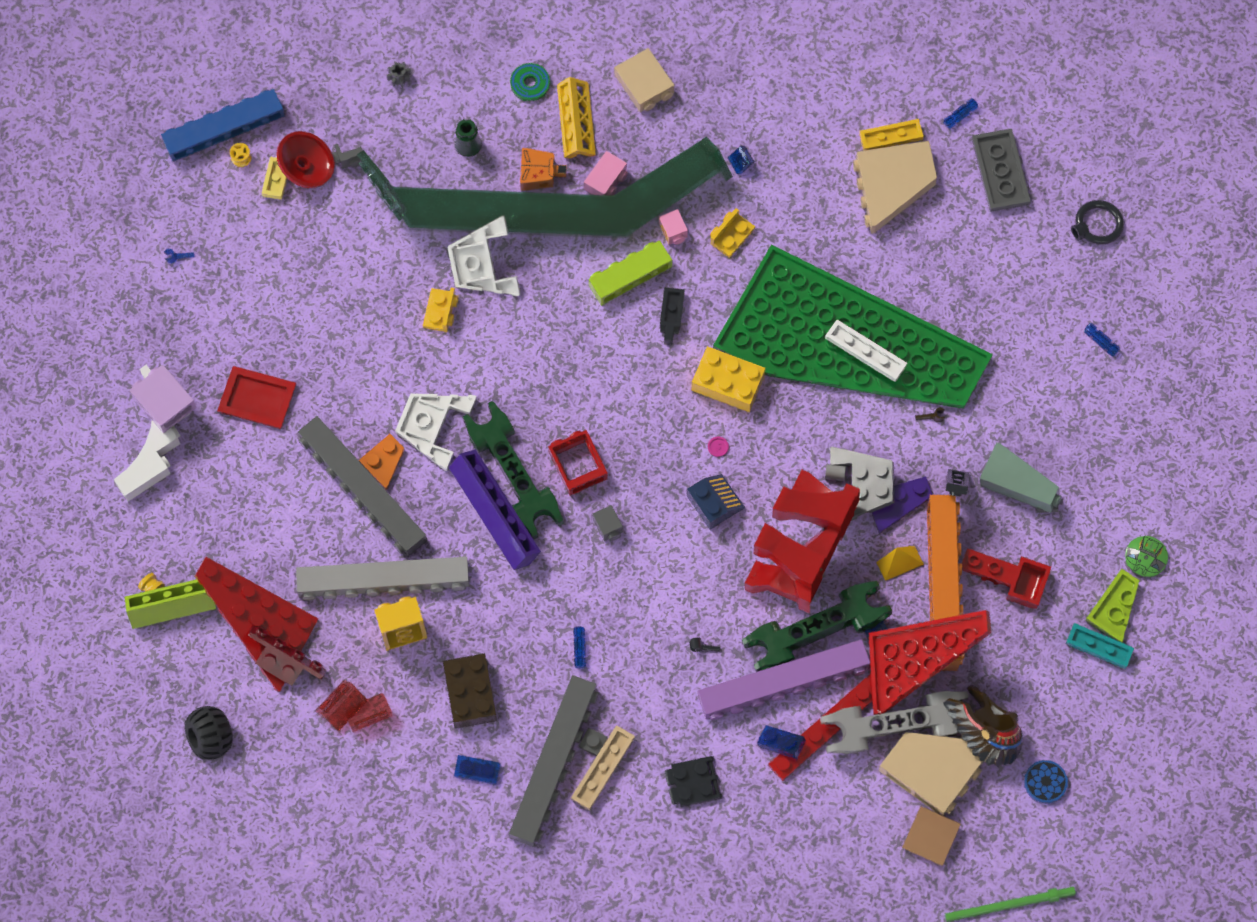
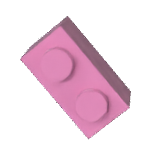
(606, 175)

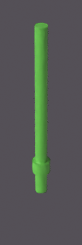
(1051, 895)

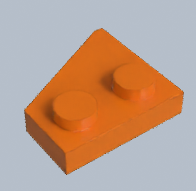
(383, 460)

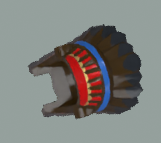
(989, 731)

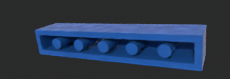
(222, 125)

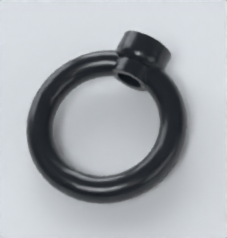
(1081, 230)

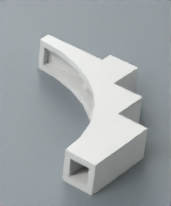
(149, 465)

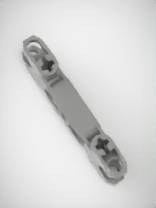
(858, 728)

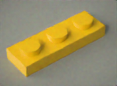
(891, 135)

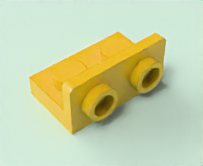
(731, 233)
(439, 309)

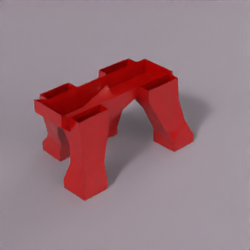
(800, 565)

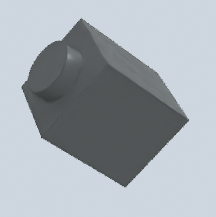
(608, 523)

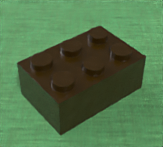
(469, 691)

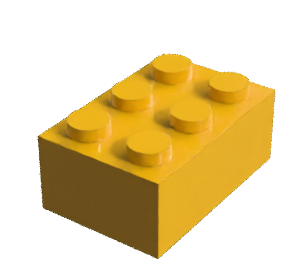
(728, 379)
(400, 623)

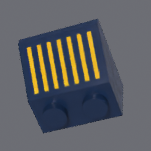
(714, 500)

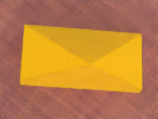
(899, 562)

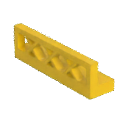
(572, 116)

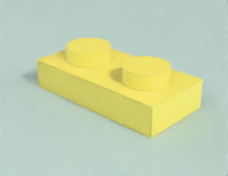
(274, 181)

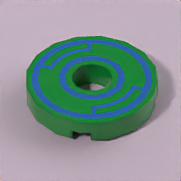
(534, 92)

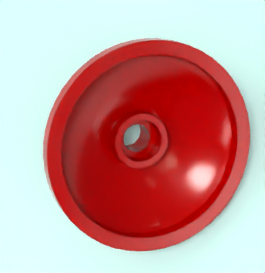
(310, 153)

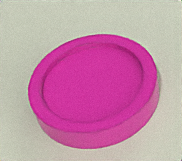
(718, 446)

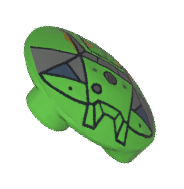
(1146, 556)

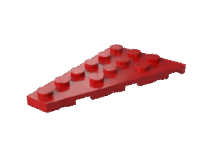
(249, 604)
(915, 653)

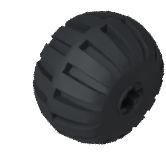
(208, 732)

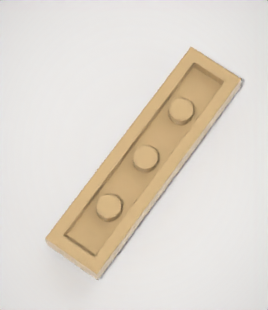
(602, 768)

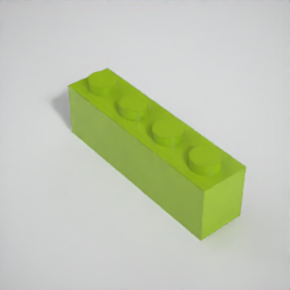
(630, 272)
(167, 603)

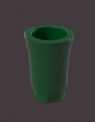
(467, 138)

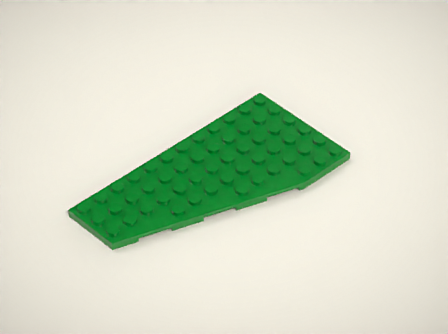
(795, 304)

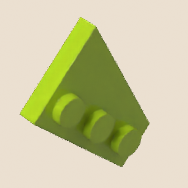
(1114, 606)

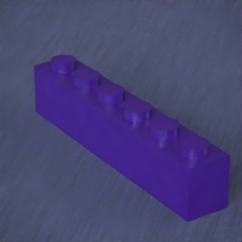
(494, 509)

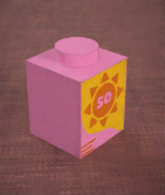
(673, 227)

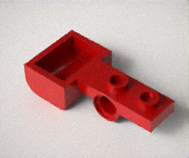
(1025, 580)

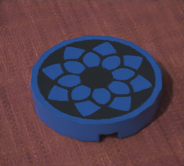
(1045, 781)

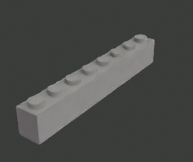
(382, 577)

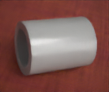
(835, 472)

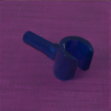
(175, 256)

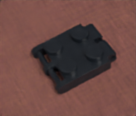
(693, 782)

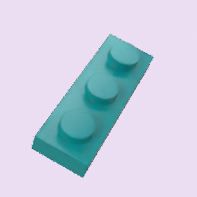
(1099, 646)

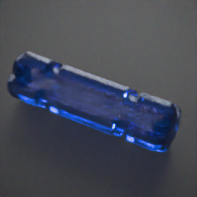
(960, 113)
(1101, 339)
(579, 647)

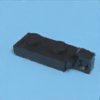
(671, 313)

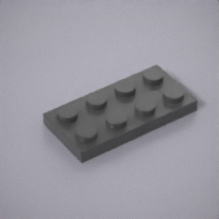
(1000, 170)

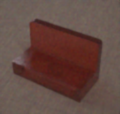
(341, 705)
(371, 712)

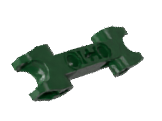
(494, 437)
(852, 610)

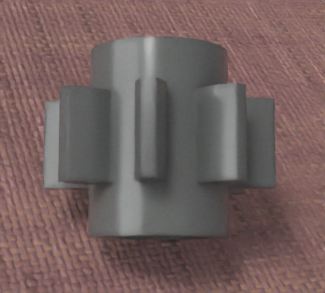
(398, 79)

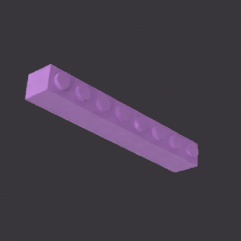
(784, 679)

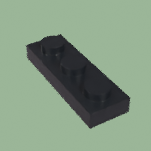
(957, 482)

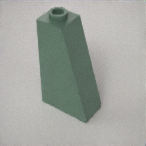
(1018, 480)

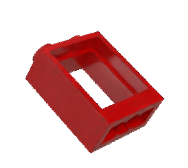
(583, 481)

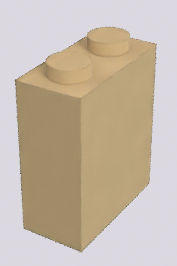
(644, 80)

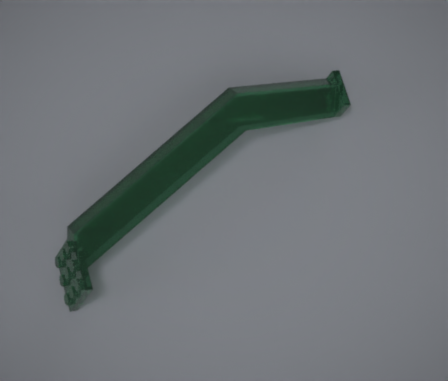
(553, 212)

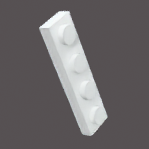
(866, 350)

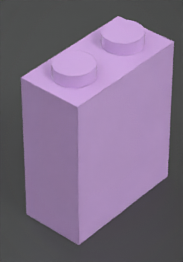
(162, 398)

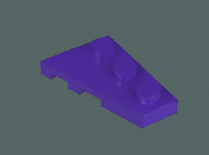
(907, 498)

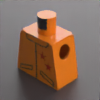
(539, 169)

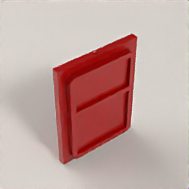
(257, 397)

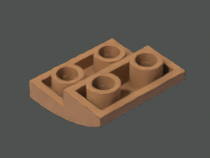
(931, 835)

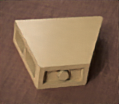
(893, 180)
(932, 769)

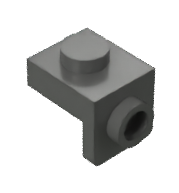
(347, 158)

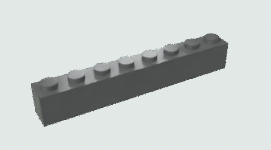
(362, 486)
(553, 761)

